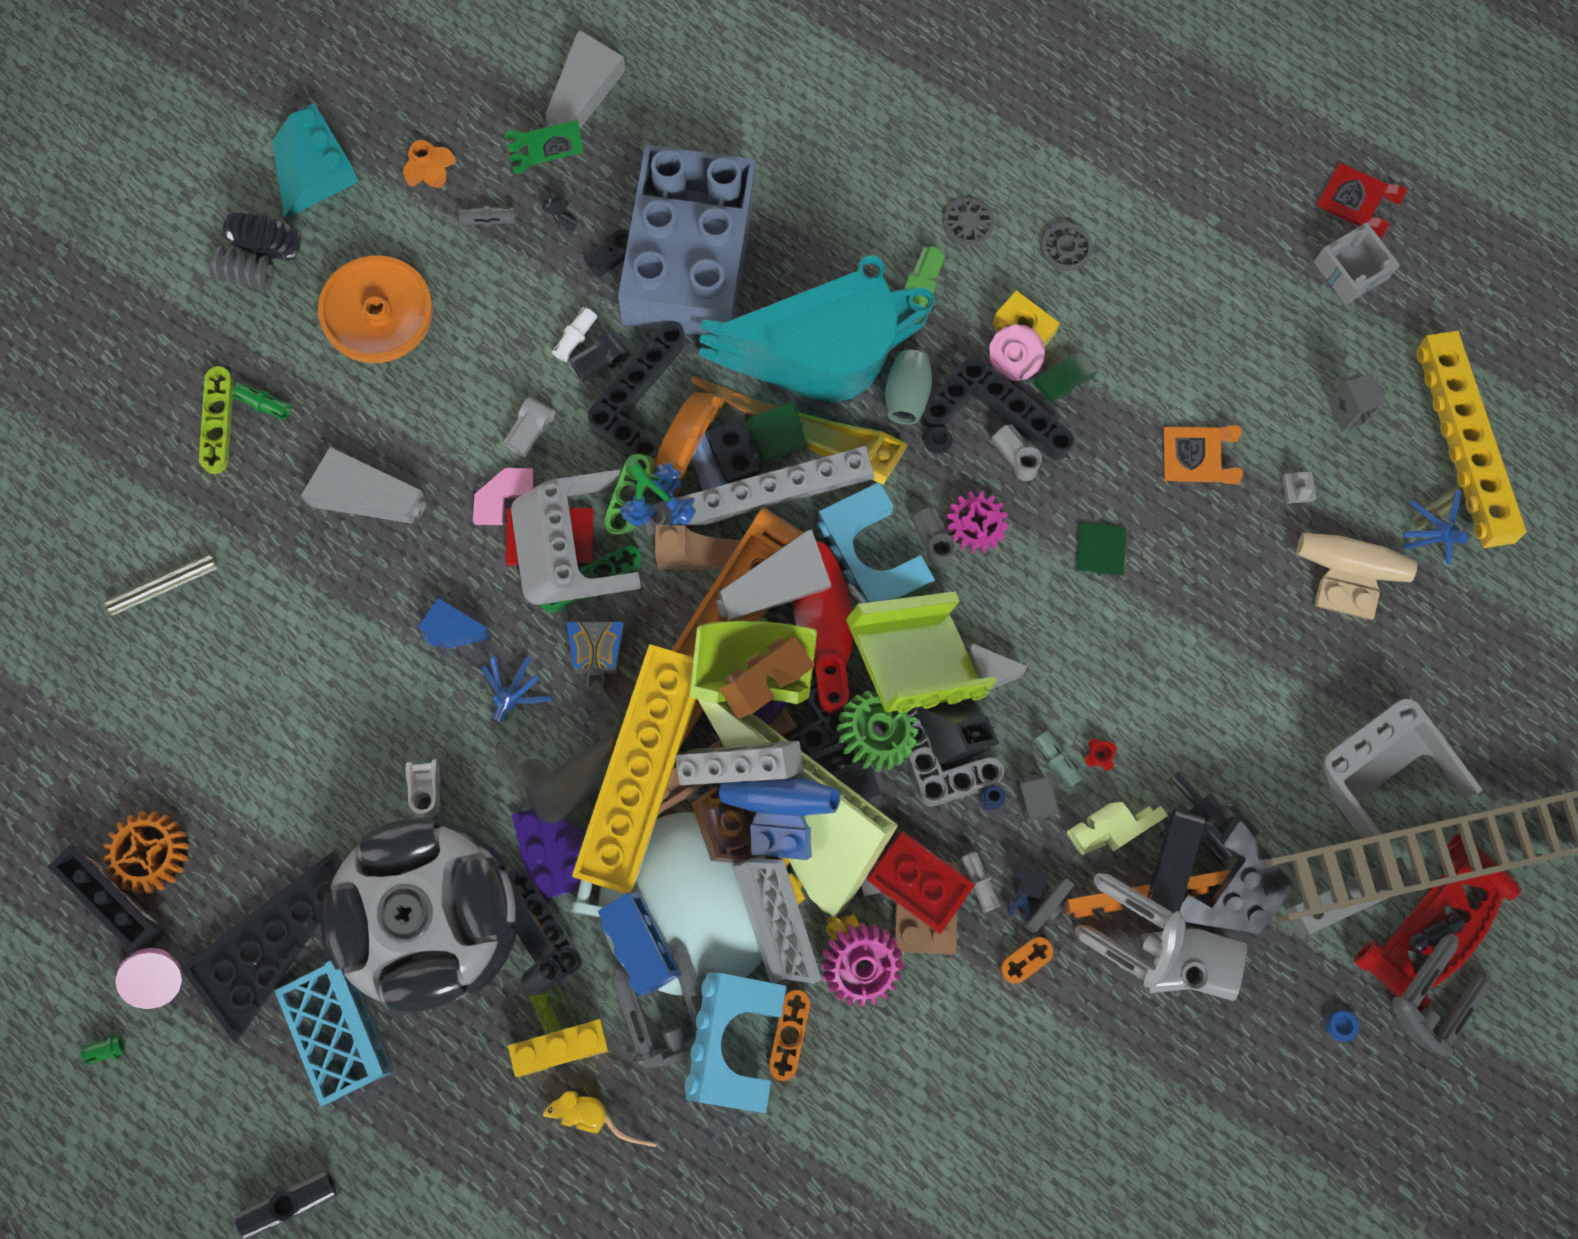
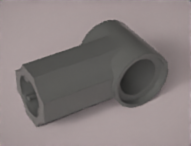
(934, 535)

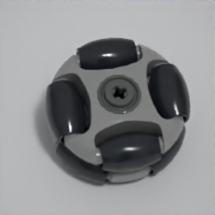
(416, 925)

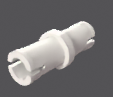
(574, 334)

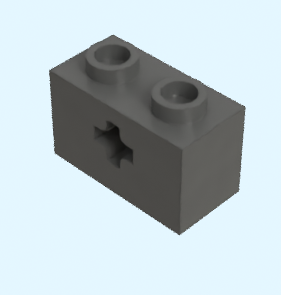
(1356, 401)

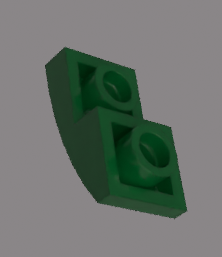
(1064, 376)

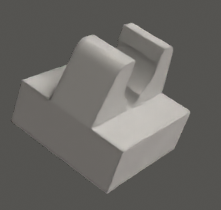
(1299, 487)

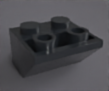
(956, 731)
(851, 774)

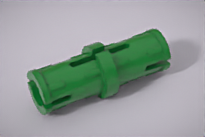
(261, 401)

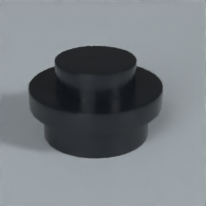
(938, 440)

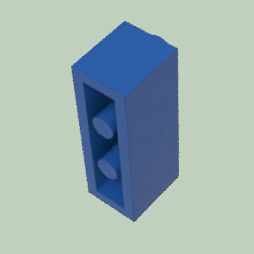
(638, 943)

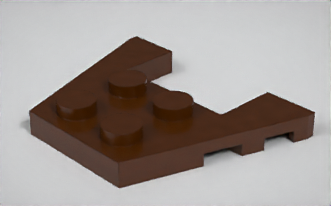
(725, 828)

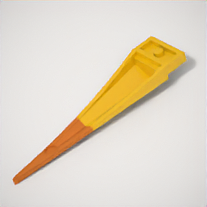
(823, 435)

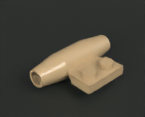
(1353, 571)

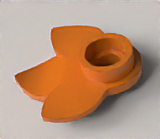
(429, 167)

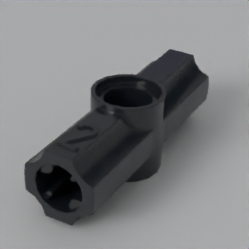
(268, 1212)

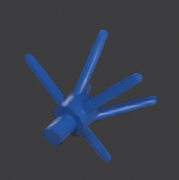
(1444, 531)
(506, 697)

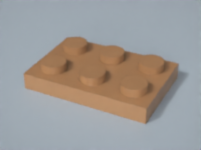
(918, 938)

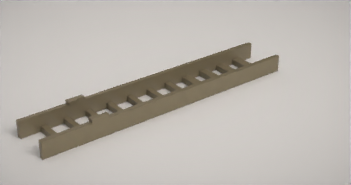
(1390, 866)

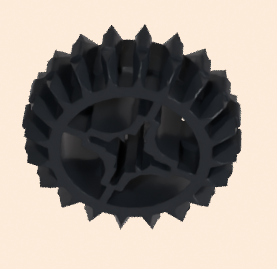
(261, 236)

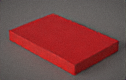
(583, 534)
(920, 882)

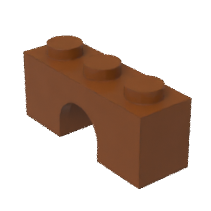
(748, 688)

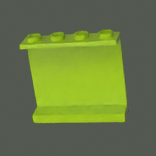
(915, 652)

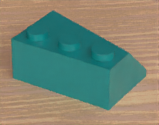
(309, 161)

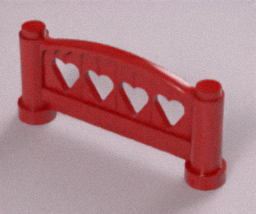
(1392, 962)

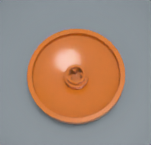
(375, 309)

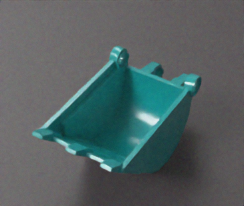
(822, 340)

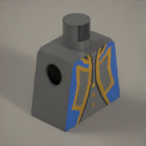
(595, 648)

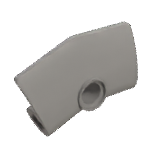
(1217, 961)

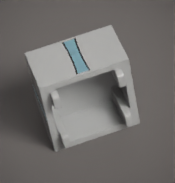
(1356, 263)

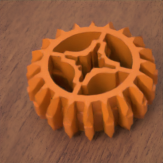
(134, 832)

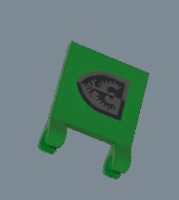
(544, 144)

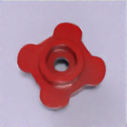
(1108, 750)

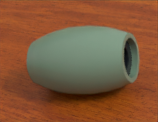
(908, 387)

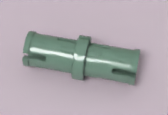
(1058, 759)

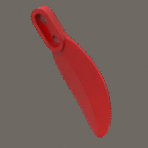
(828, 615)

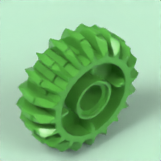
(867, 745)

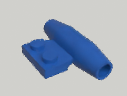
(780, 808)

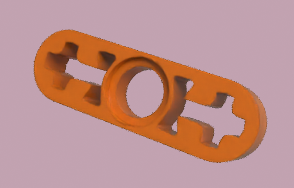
(792, 1060)

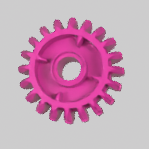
(865, 982)

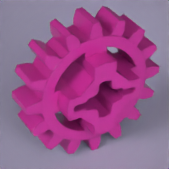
(983, 511)

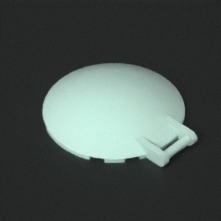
(690, 901)

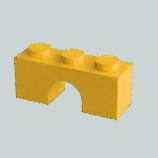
(558, 1048)

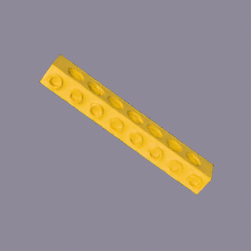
(1482, 446)

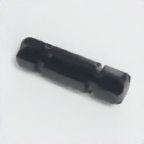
(1433, 933)

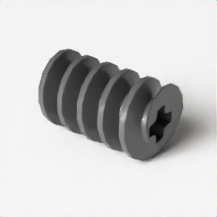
(240, 269)

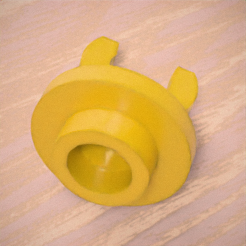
(842, 924)

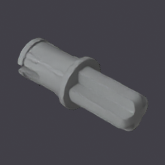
(983, 887)

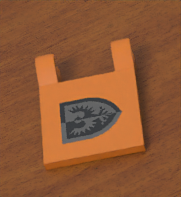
(1195, 454)

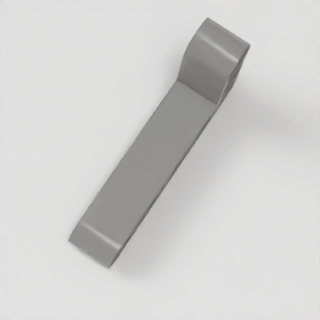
(944, 780)

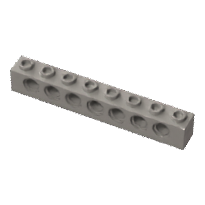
(771, 489)

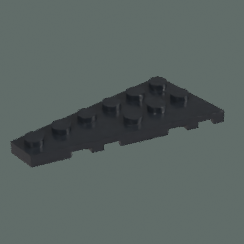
(252, 957)

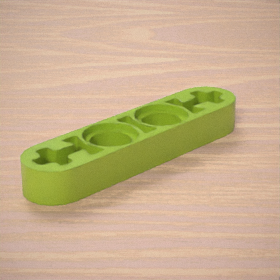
(214, 420)

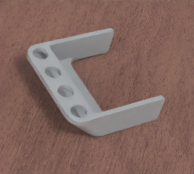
(547, 542)
(1383, 750)

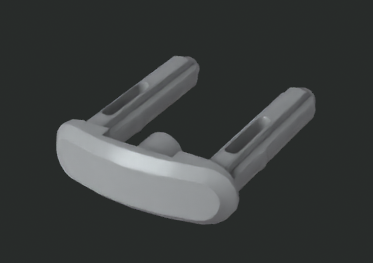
(1164, 948)

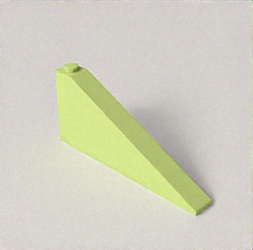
(841, 842)

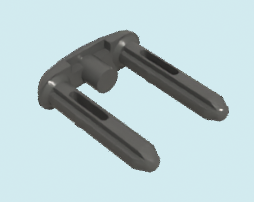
(1420, 1024)
(676, 1046)

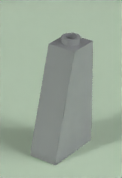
(584, 81)
(360, 489)
(780, 579)

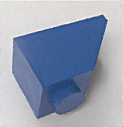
(450, 627)

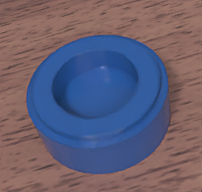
(1342, 1025)

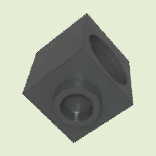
(1037, 798)

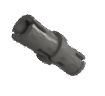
(487, 216)

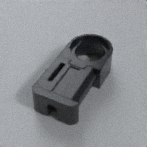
(608, 255)

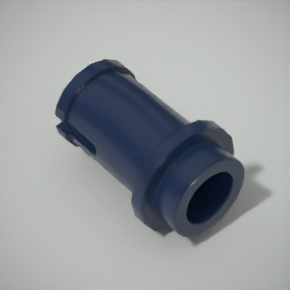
(992, 790)

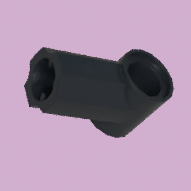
(604, 353)

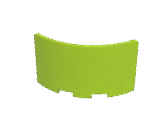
(729, 644)

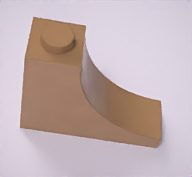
(684, 549)

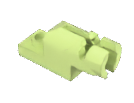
(1112, 825)

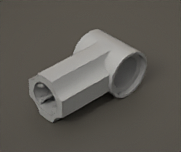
(531, 422)
(1017, 450)

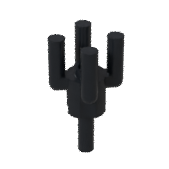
(1216, 818)

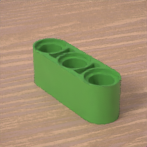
(619, 499)

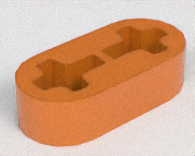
(1031, 966)

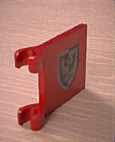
(1356, 197)

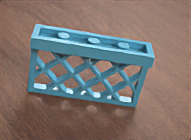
(360, 1026)

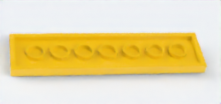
(638, 772)

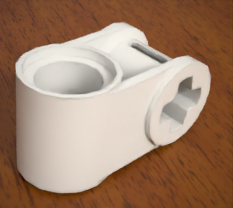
(424, 782)

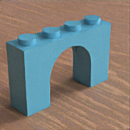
(843, 522)
(709, 1076)

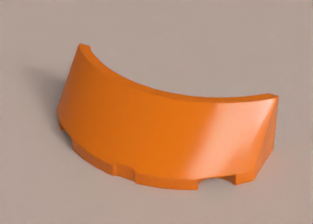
(688, 430)

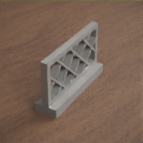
(768, 919)

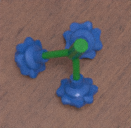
(664, 483)

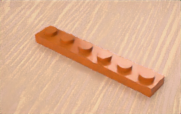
(1083, 906)

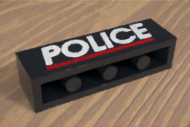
(106, 899)

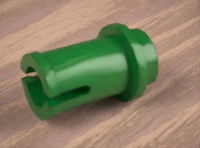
(112, 1048)

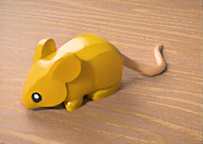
(587, 1114)

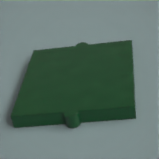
(777, 432)
(1101, 549)

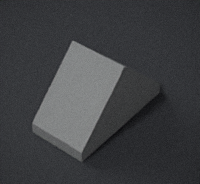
(992, 664)

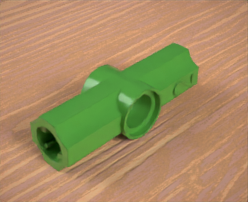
(926, 273)

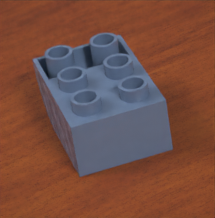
(687, 239)

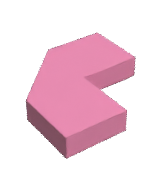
(490, 498)

